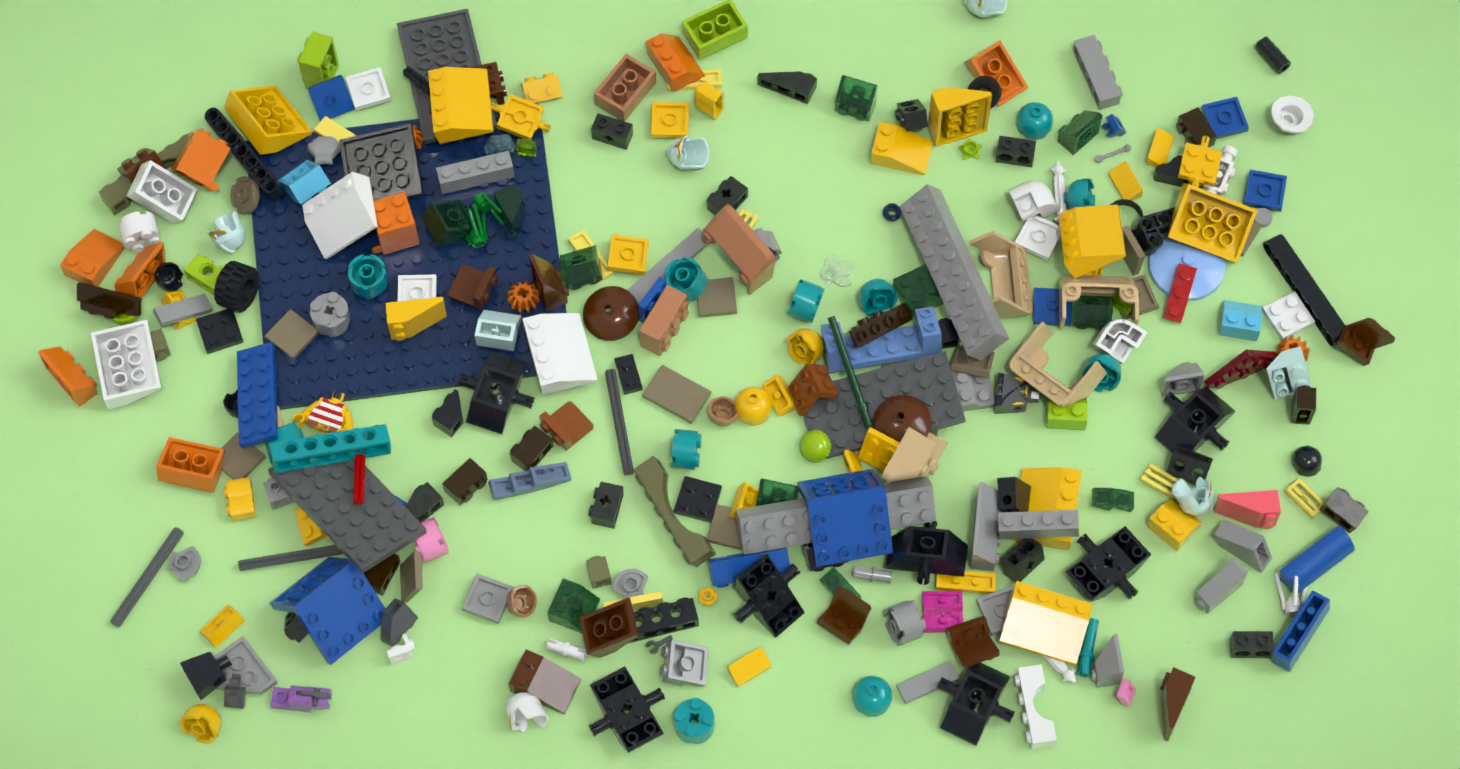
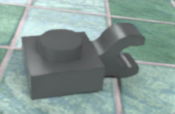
(234, 694)

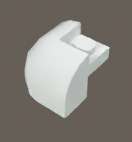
(1033, 198)
(1119, 338)

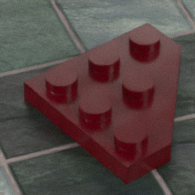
(1241, 367)

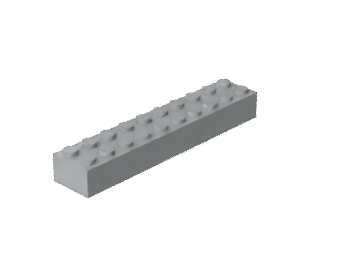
(954, 272)
(788, 521)

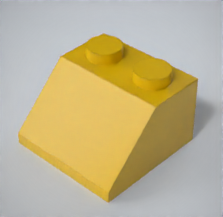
(1173, 524)

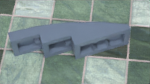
(529, 481)

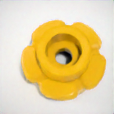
(707, 601)

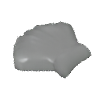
(324, 149)
(185, 563)
(630, 582)

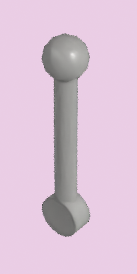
(1098, 159)

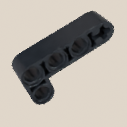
(1153, 231)

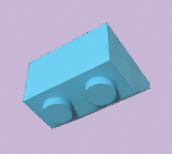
(304, 181)
(1241, 320)

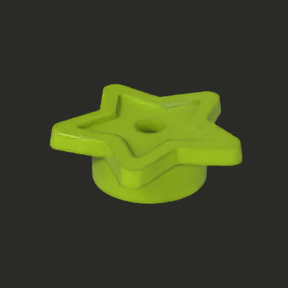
(970, 145)

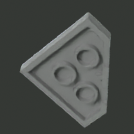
(246, 662)

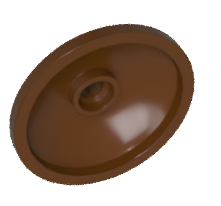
(615, 323)
(915, 416)

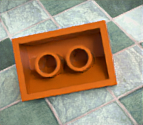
(673, 61)
(140, 274)
(68, 374)
(190, 464)

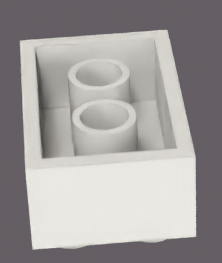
(161, 192)

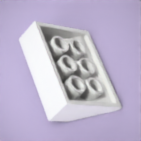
(341, 214)
(559, 351)
(125, 363)

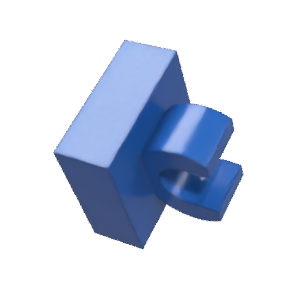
(1115, 125)

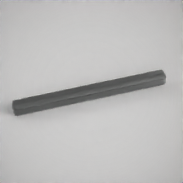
(619, 422)
(289, 557)
(147, 576)

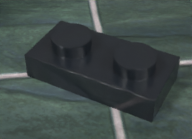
(628, 374)

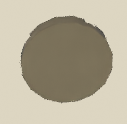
(245, 195)

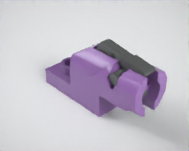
(300, 698)

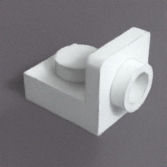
(401, 652)

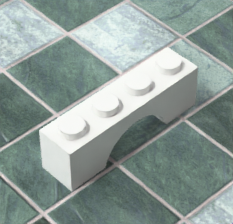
(1040, 730)

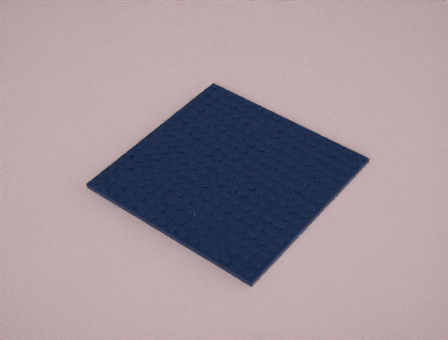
(364, 357)

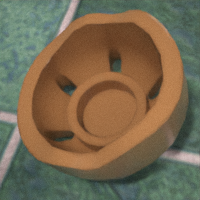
(723, 415)
(518, 603)

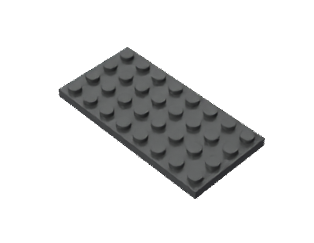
(436, 44)
(923, 378)
(361, 532)

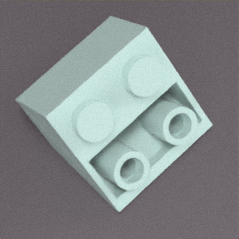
(497, 330)
(1288, 372)

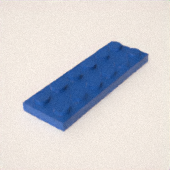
(257, 395)

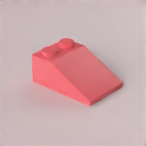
(1250, 508)

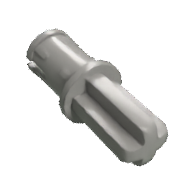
(872, 574)

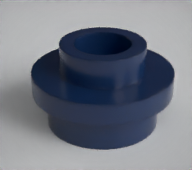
(892, 207)

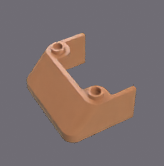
(742, 246)

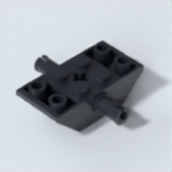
(490, 409)
(1195, 421)
(927, 552)
(1121, 554)
(768, 595)
(620, 694)
(969, 717)

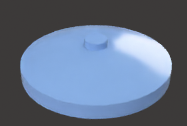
(1165, 261)

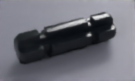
(417, 79)

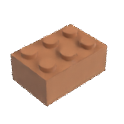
(625, 87)
(664, 321)

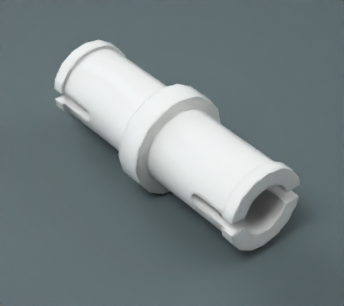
(566, 649)

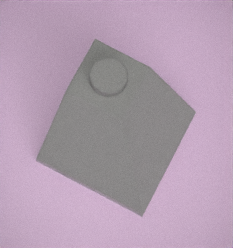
(1183, 379)
(1109, 666)

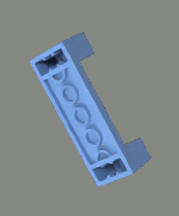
(895, 346)

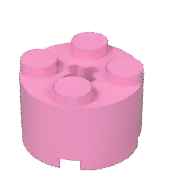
(432, 544)

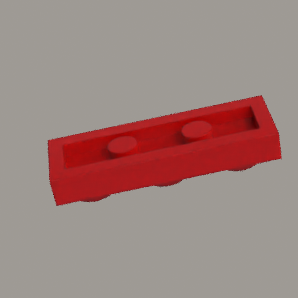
(1179, 293)

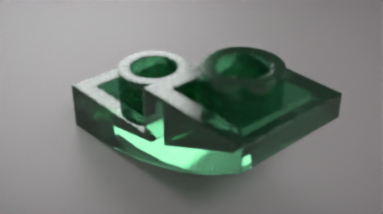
(1112, 498)
(833, 580)

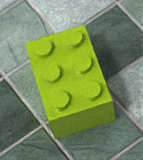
(714, 29)
(318, 59)

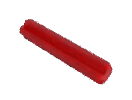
(359, 479)

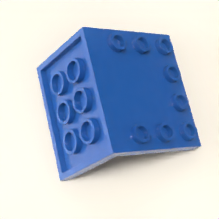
(847, 517)
(333, 606)

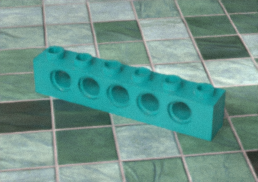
(329, 448)

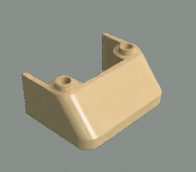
(1008, 274)
(1090, 285)
(1029, 366)
(914, 457)

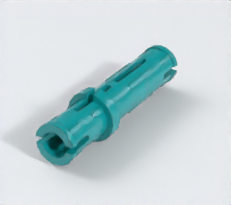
(1086, 655)

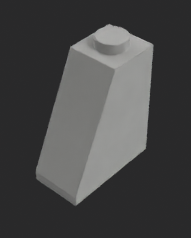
(1243, 544)
(1221, 586)

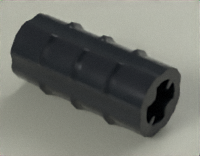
(1273, 55)

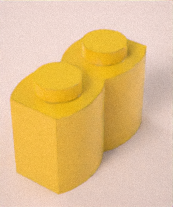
(709, 100)
(241, 499)

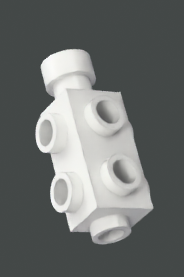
(1226, 168)

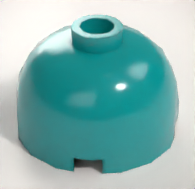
(1034, 120)
(1080, 193)
(877, 295)
(1112, 368)
(872, 696)

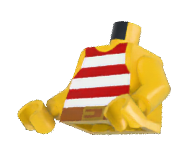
(326, 415)

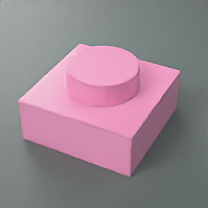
(1125, 692)

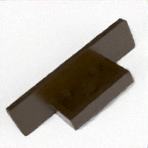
(106, 301)
(879, 324)

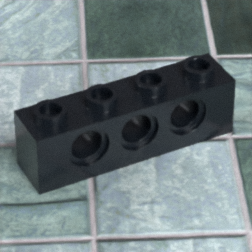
(668, 624)

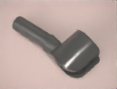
(658, 644)

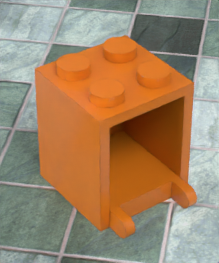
(201, 159)
(395, 224)

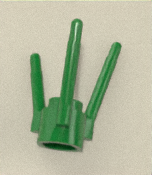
(484, 204)
(475, 238)

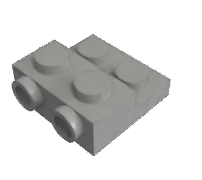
(974, 391)
(684, 663)

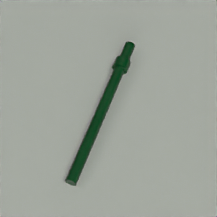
(862, 407)

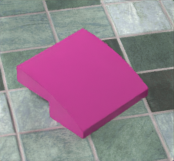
(942, 610)

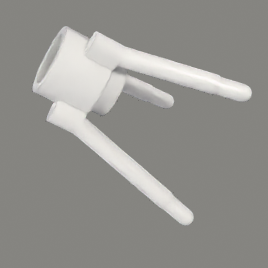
(1294, 603)

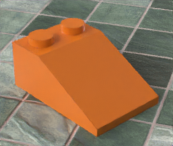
(997, 63)
(92, 258)

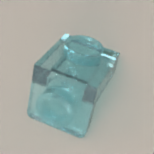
(499, 144)

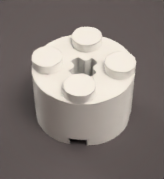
(138, 231)

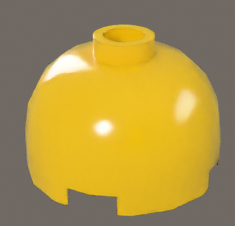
(805, 346)
(753, 405)
(201, 722)

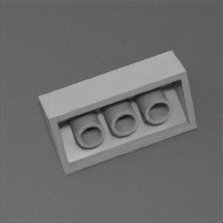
(985, 529)

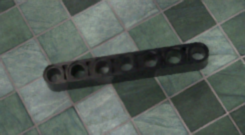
(245, 154)
(1306, 288)

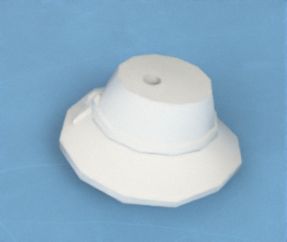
(1292, 114)

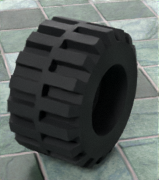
(236, 286)

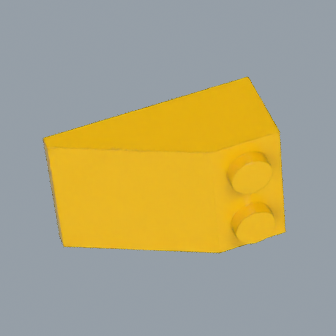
(900, 149)
(413, 316)

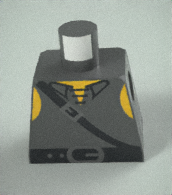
(1013, 394)

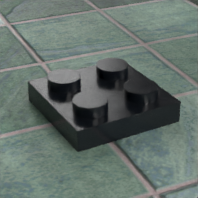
(219, 330)
(698, 499)

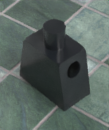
(1013, 495)
(205, 672)

